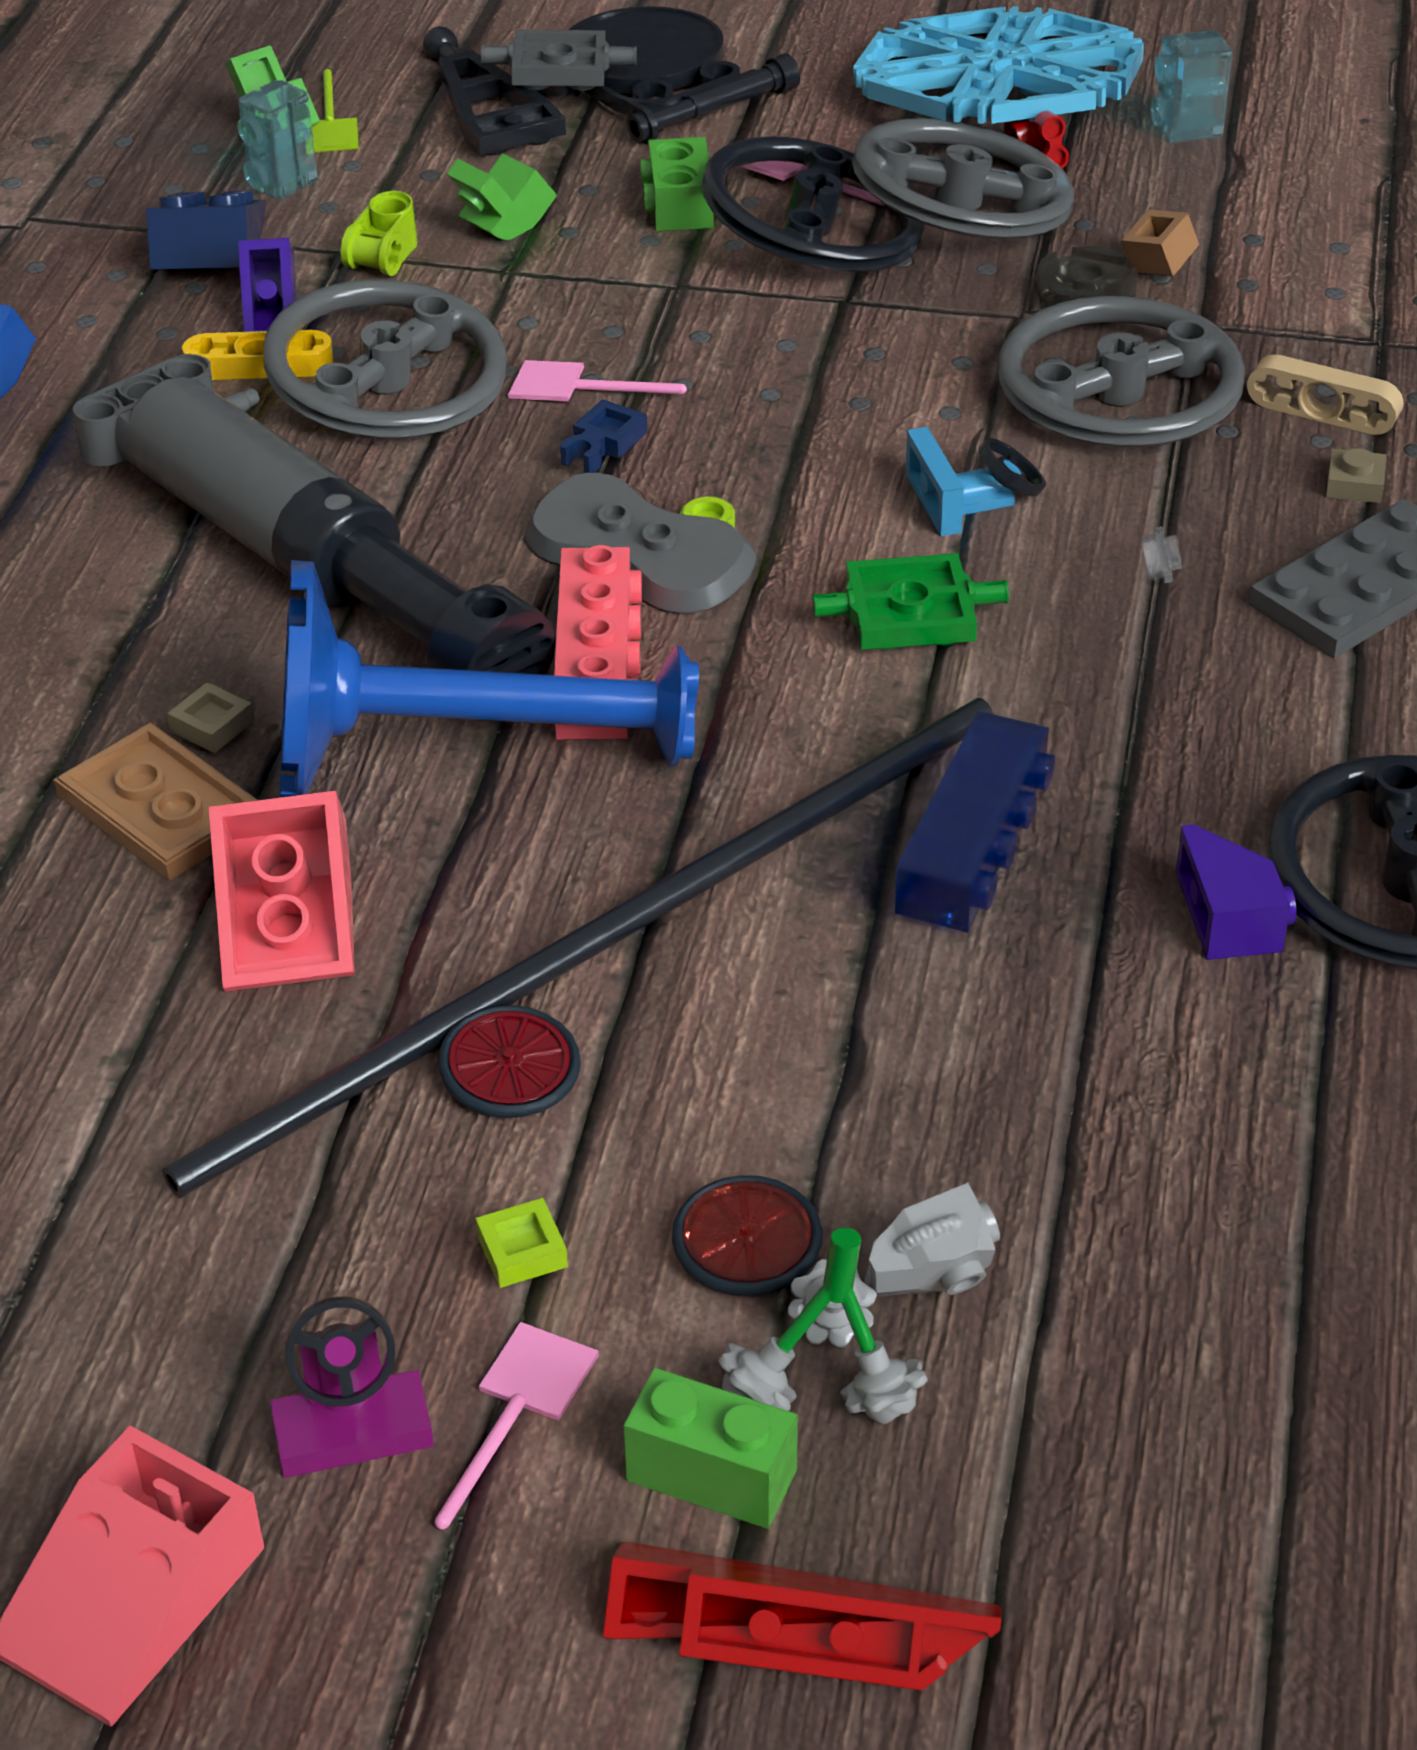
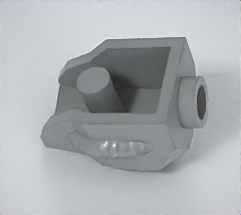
(935, 1246)

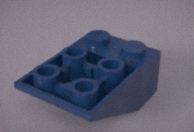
(202, 233)

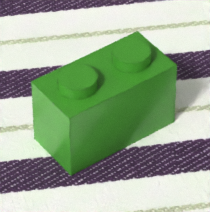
(711, 1447)

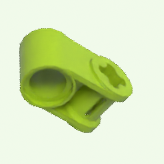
(381, 234)

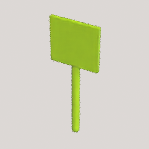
(334, 133)

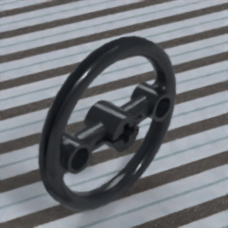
(803, 227)
(1393, 805)

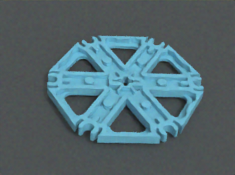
(987, 69)

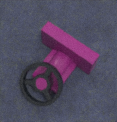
(347, 1402)

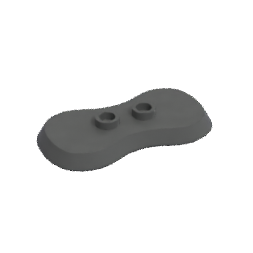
(683, 558)

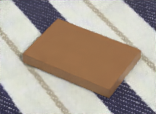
(151, 798)

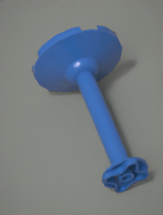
(331, 687)

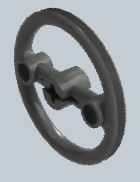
(888, 161)
(384, 358)
(1120, 370)

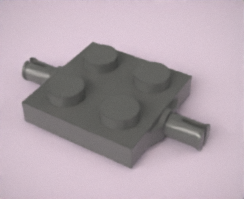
(559, 58)

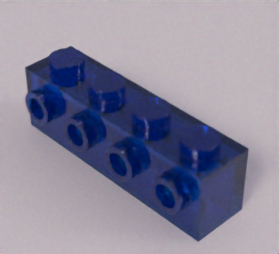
(974, 822)

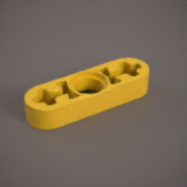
(242, 353)

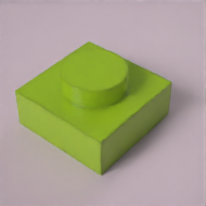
(521, 1242)

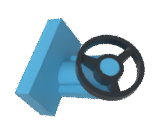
(953, 494)

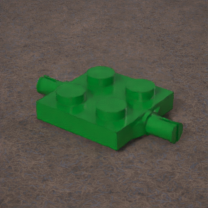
(910, 601)

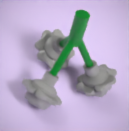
(835, 1306)

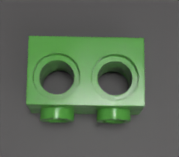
(674, 184)

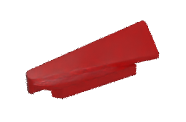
(791, 1617)

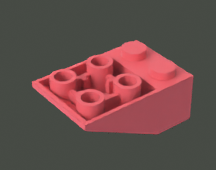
(128, 1574)

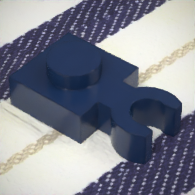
(601, 432)

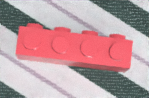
(598, 623)

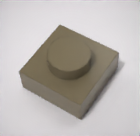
(1356, 475)
(210, 717)

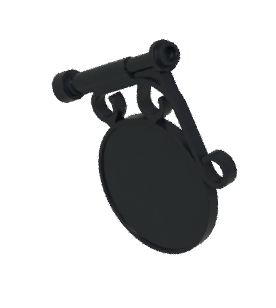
(672, 53)

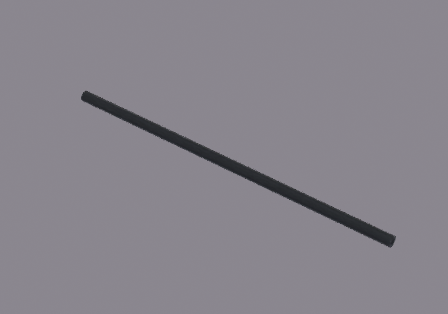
(564, 954)

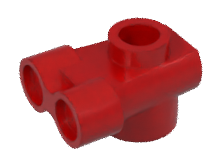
(1042, 133)

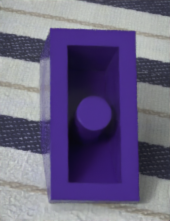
(266, 280)
(1232, 896)

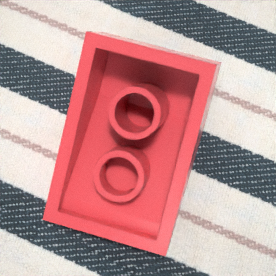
(282, 890)

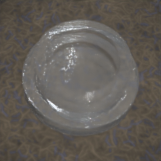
(1161, 555)

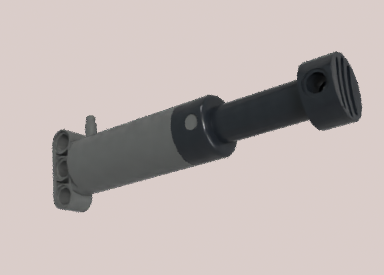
(300, 510)

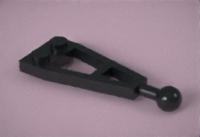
(491, 133)

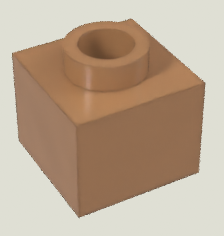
(1160, 242)

